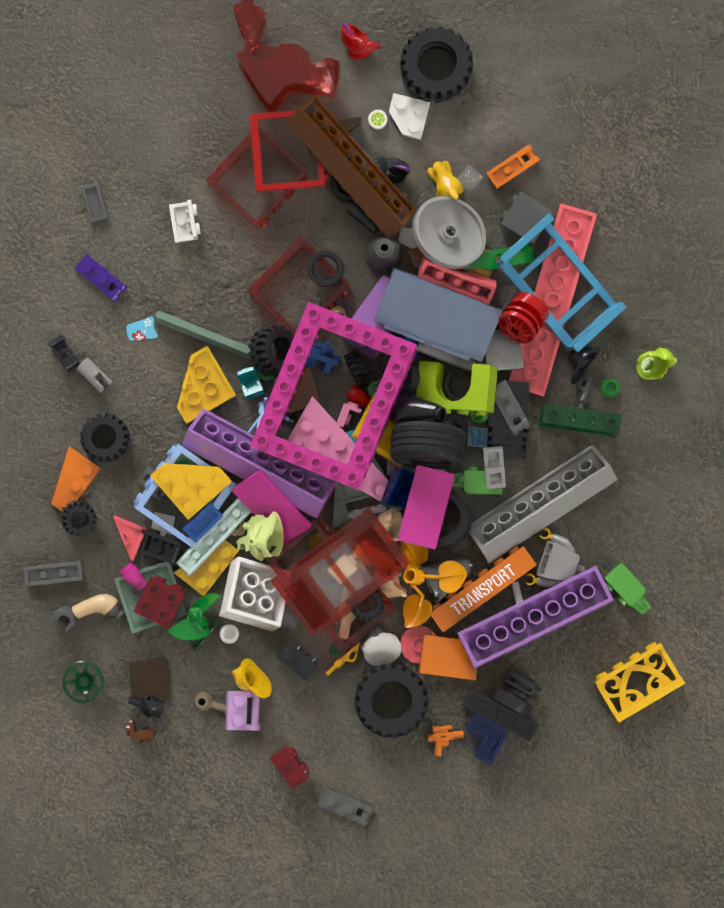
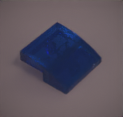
(398, 487)

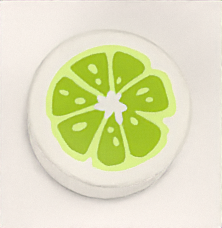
(377, 119)

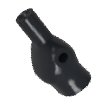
(148, 705)

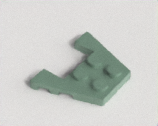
(346, 494)

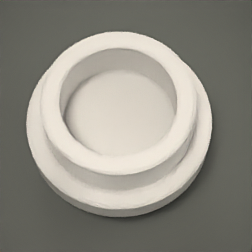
(229, 634)

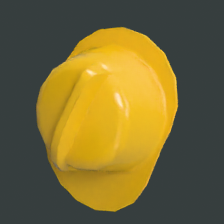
(252, 678)

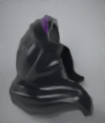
(393, 168)

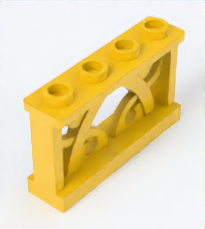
(665, 684)

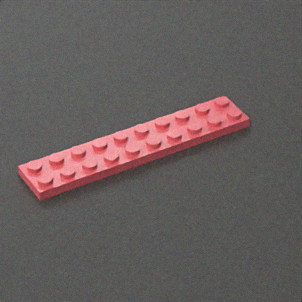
(556, 289)

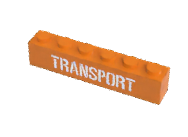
(482, 589)

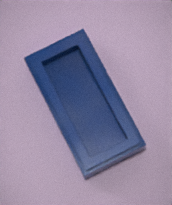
(202, 522)

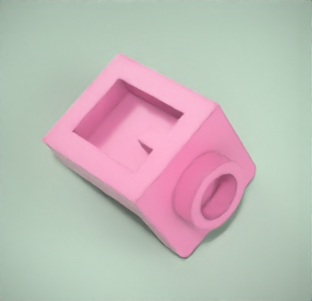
(344, 417)

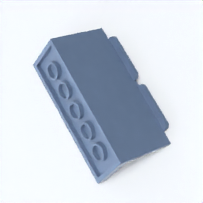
(437, 316)

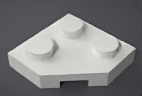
(409, 115)

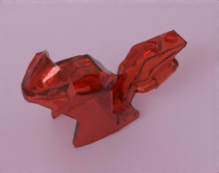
(281, 69)

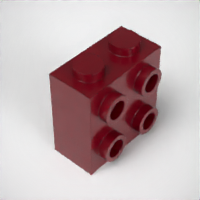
(160, 601)
(289, 766)

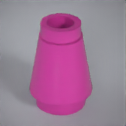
(132, 575)

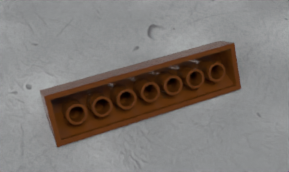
(351, 166)

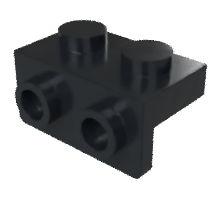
(160, 547)

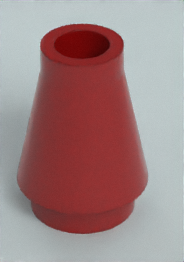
(358, 396)

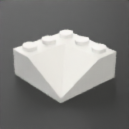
(251, 595)

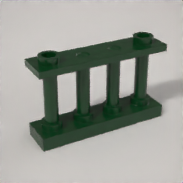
(580, 420)

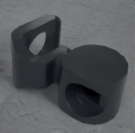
(68, 358)

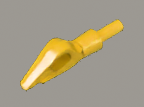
(345, 658)

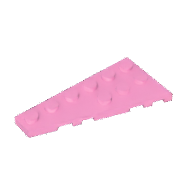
(321, 434)

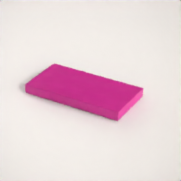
(264, 498)
(426, 507)

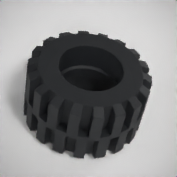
(261, 348)
(89, 430)

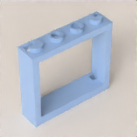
(151, 485)

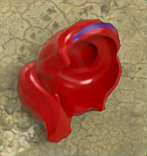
(356, 42)

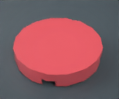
(412, 642)

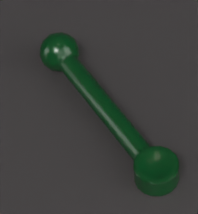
(196, 647)

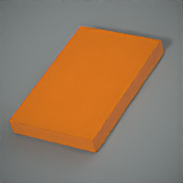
(445, 658)

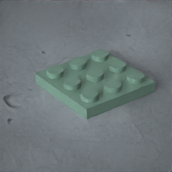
(131, 596)

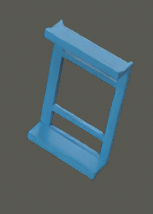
(555, 326)

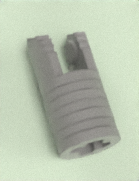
(90, 372)

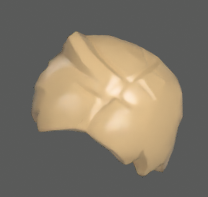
(392, 522)

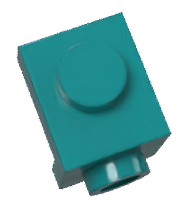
(250, 382)

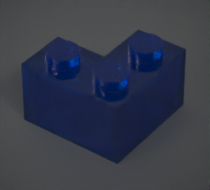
(491, 734)

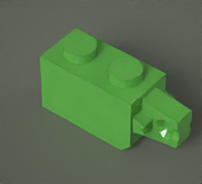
(474, 482)
(627, 588)

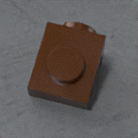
(143, 735)

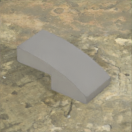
(494, 467)

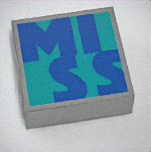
(477, 437)

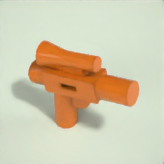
(442, 736)

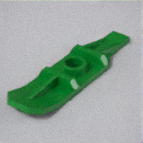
(487, 259)

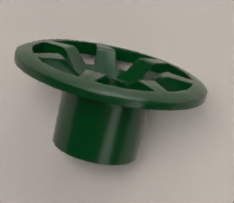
(83, 681)

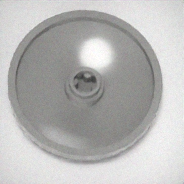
(449, 232)

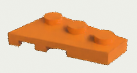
(74, 478)

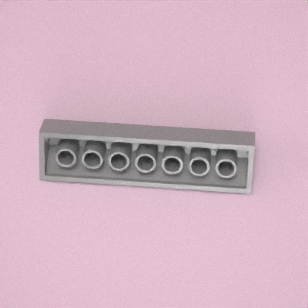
(541, 503)

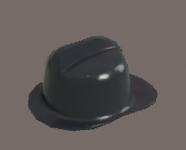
(581, 360)

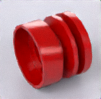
(523, 317)

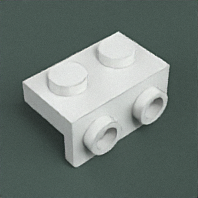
(184, 221)

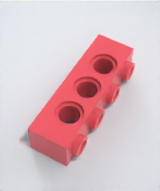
(458, 280)

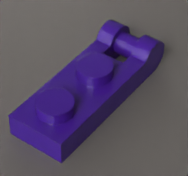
(100, 277)

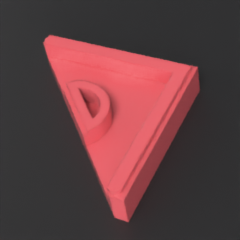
(130, 535)

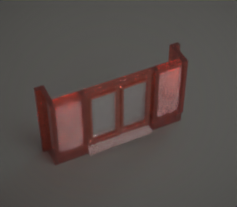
(340, 572)

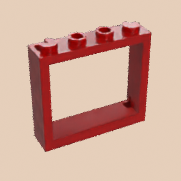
(260, 187)

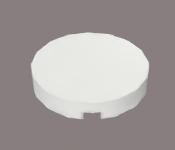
(382, 649)

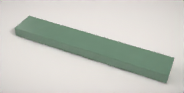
(202, 334)

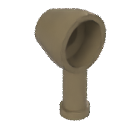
(209, 703)

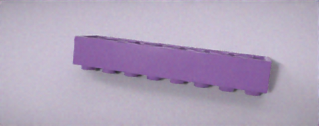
(230, 449)
(534, 617)

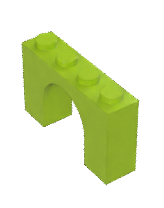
(479, 397)

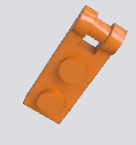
(512, 167)

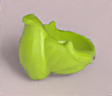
(654, 364)

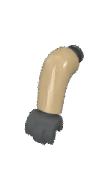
(97, 604)

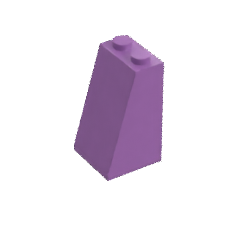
(367, 313)

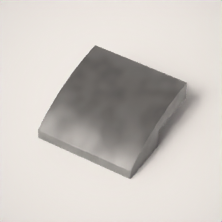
(504, 352)

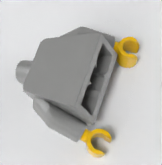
(557, 562)

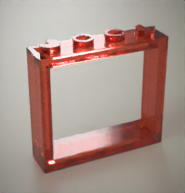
(234, 157)
(289, 254)

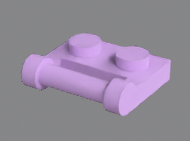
(237, 711)

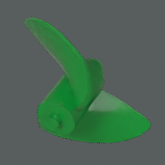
(196, 625)

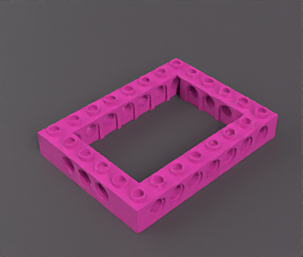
(401, 358)

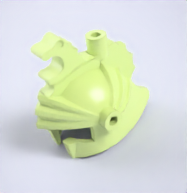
(262, 535)

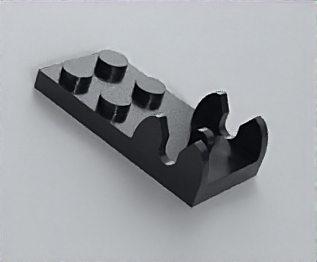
(499, 431)

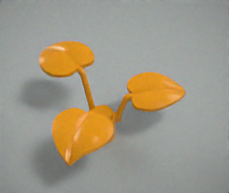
(450, 577)

